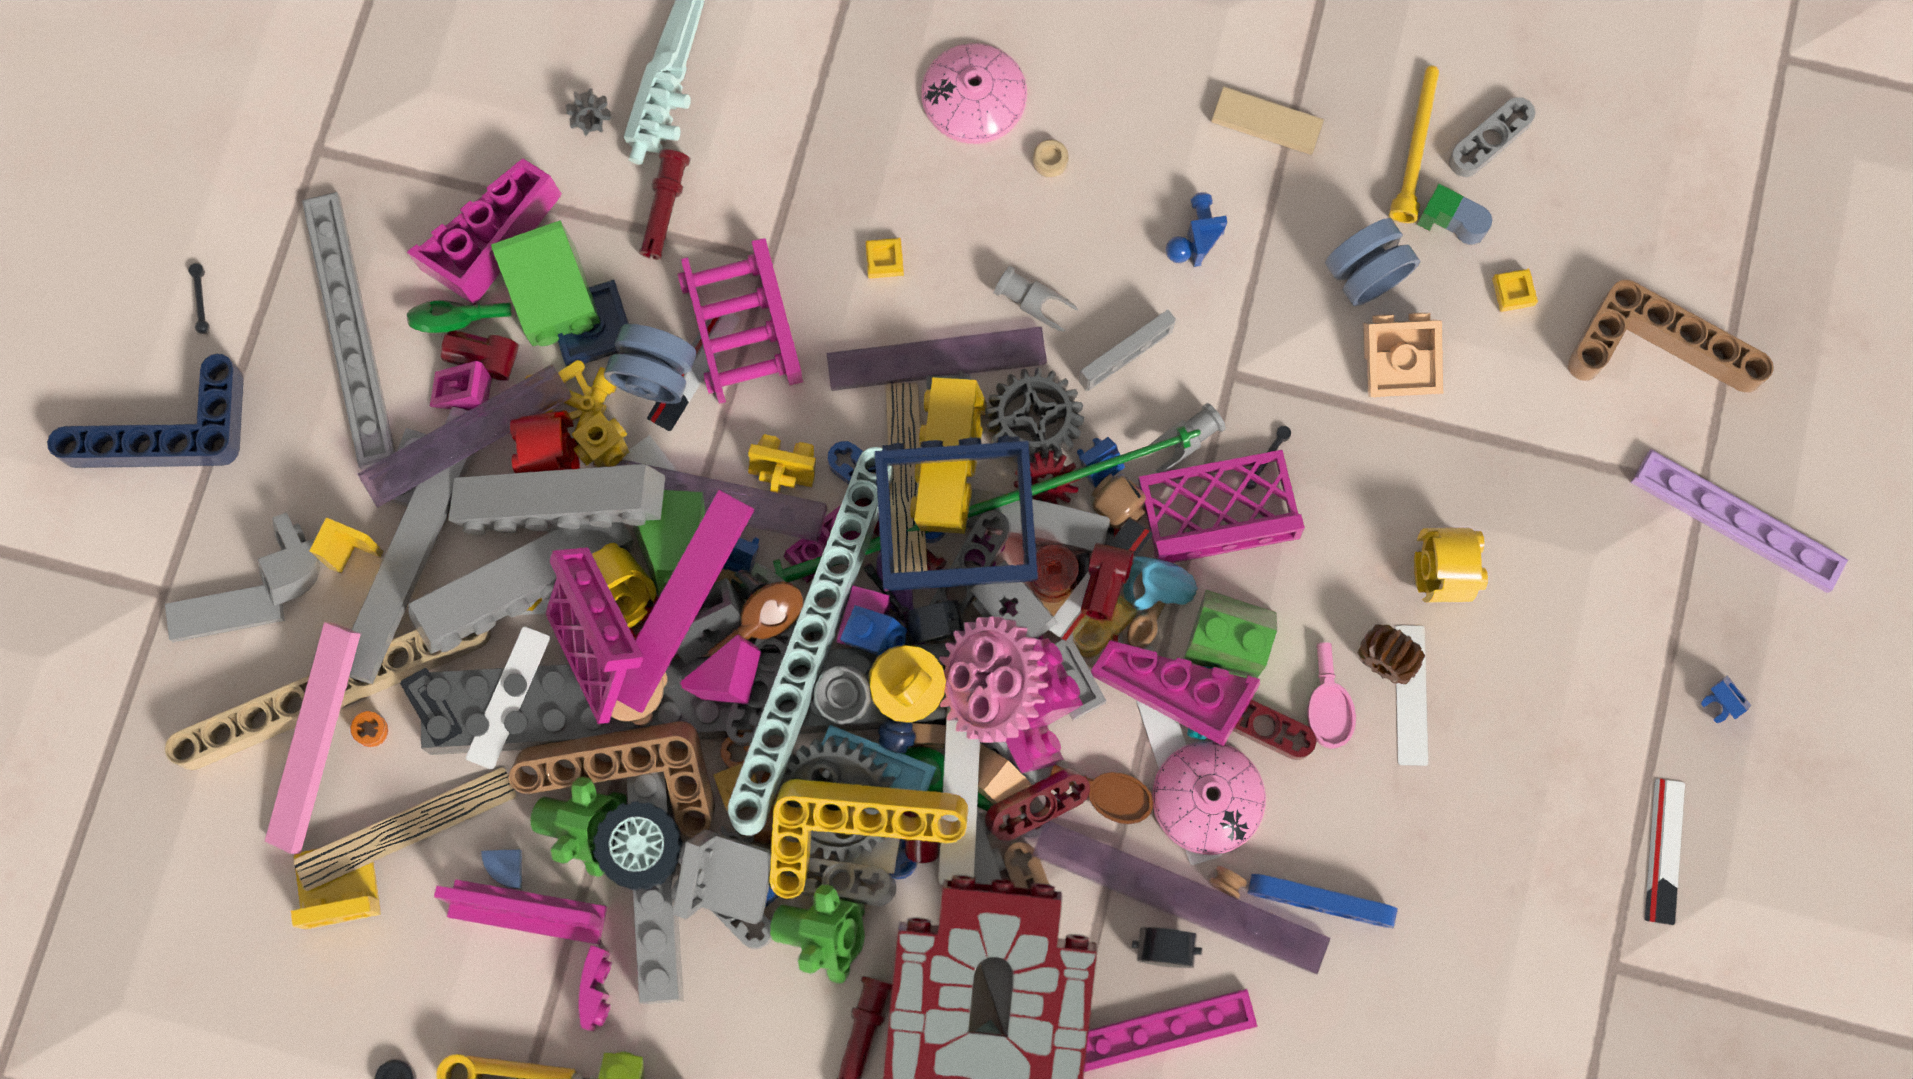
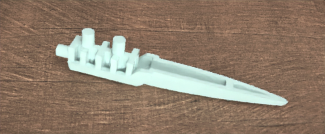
(661, 84)

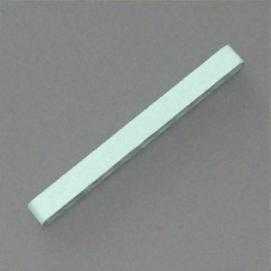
(808, 653)

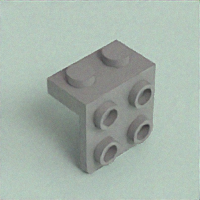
(722, 877)

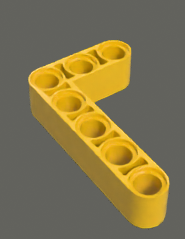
(853, 820)

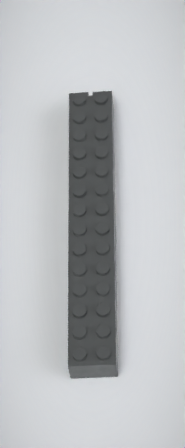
(559, 711)

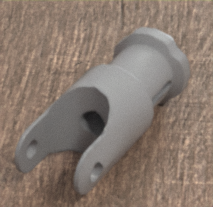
(1029, 295)
(1207, 421)

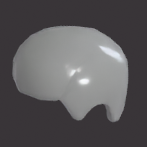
(842, 694)

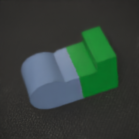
(1457, 215)

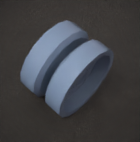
(1372, 261)
(650, 363)

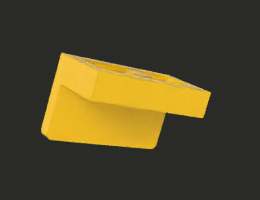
(336, 543)

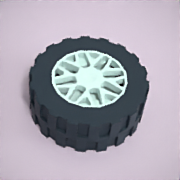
(638, 845)

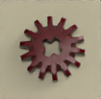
(1048, 465)

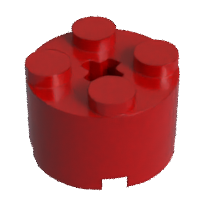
(543, 443)

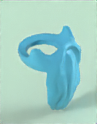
(1162, 583)

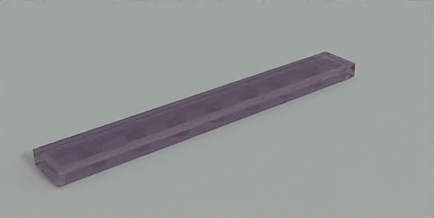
(1181, 897)

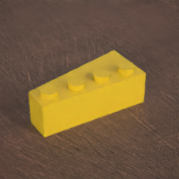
(942, 492)

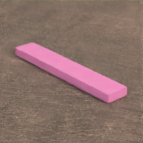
(312, 737)

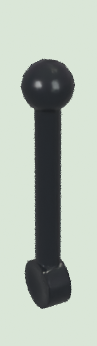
(197, 272)
(1283, 434)
(872, 574)

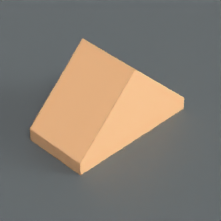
(998, 776)

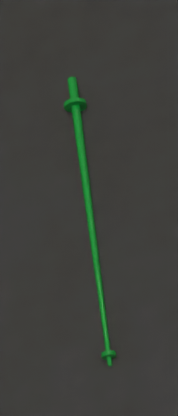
(809, 567)

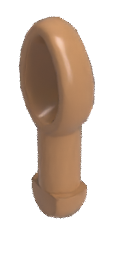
(1145, 626)

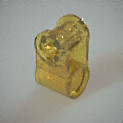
(1104, 630)

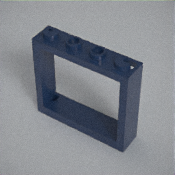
(935, 452)

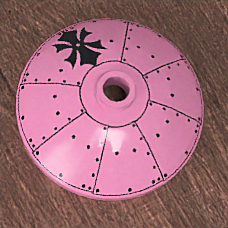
(969, 111)
(1190, 816)

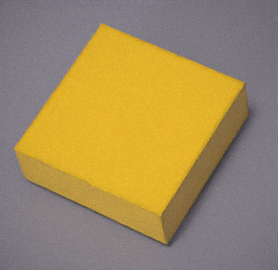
(884, 258)
(1515, 290)

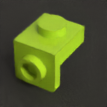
(621, 1066)

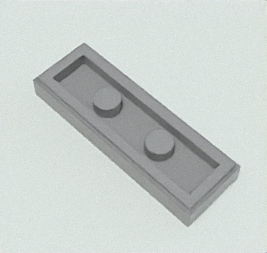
(1127, 350)
(221, 613)

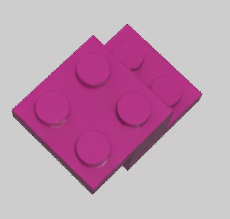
(1038, 746)

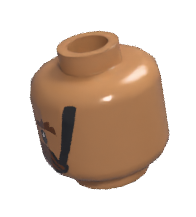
(1118, 500)

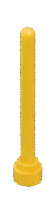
(1405, 205)

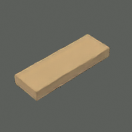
(1267, 120)

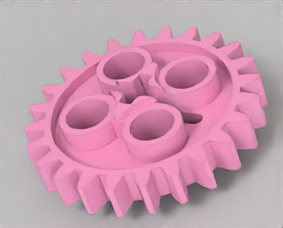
(981, 682)

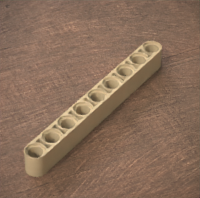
(276, 703)

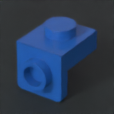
(872, 631)

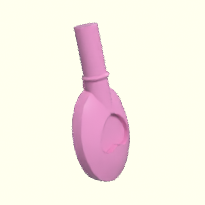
(1330, 705)

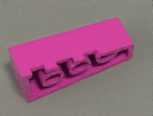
(462, 250)

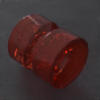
(1056, 573)

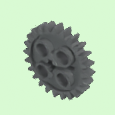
(847, 767)

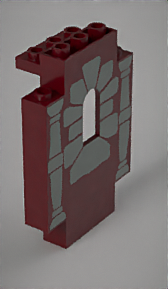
(936, 977)

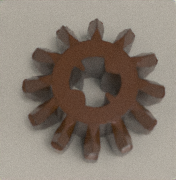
(1391, 654)

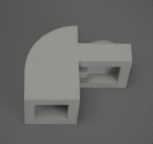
(294, 568)

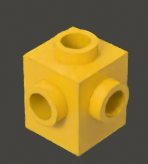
(600, 441)

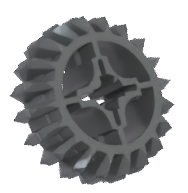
(1047, 412)

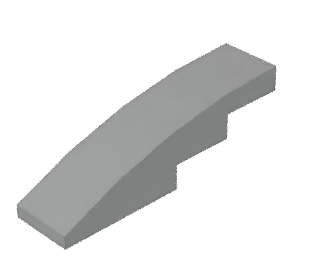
(1052, 523)

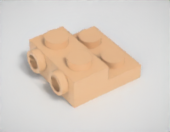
(1403, 355)

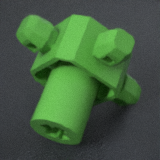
(575, 822)
(827, 933)

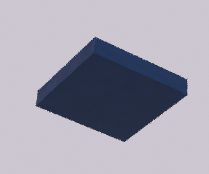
(601, 338)

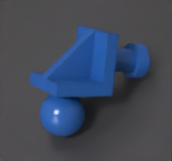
(1201, 233)

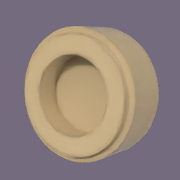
(1050, 158)

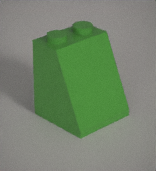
(546, 283)
(667, 539)
(1232, 635)

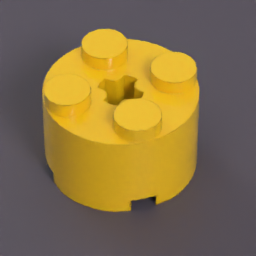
(1450, 564)
(626, 581)

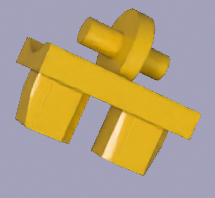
(780, 466)

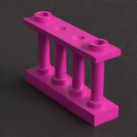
(766, 297)

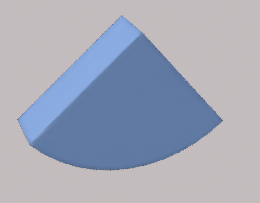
(504, 866)

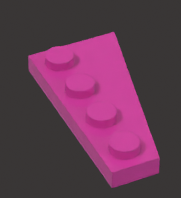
(1190, 694)

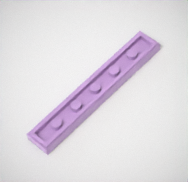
(1739, 521)

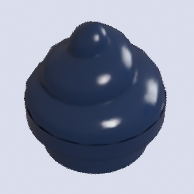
(896, 735)

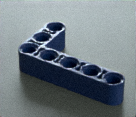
(165, 437)

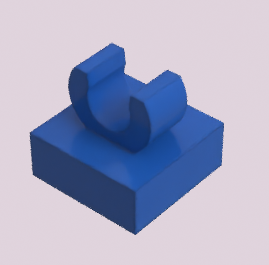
(1101, 451)
(742, 556)
(1729, 697)

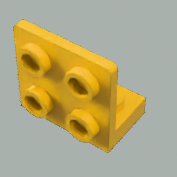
(339, 900)

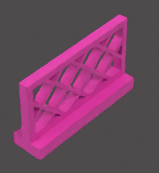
(1234, 535)
(590, 629)
(524, 911)

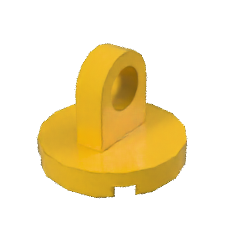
(906, 683)

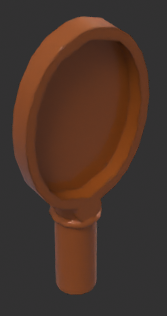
(767, 613)
(1118, 796)

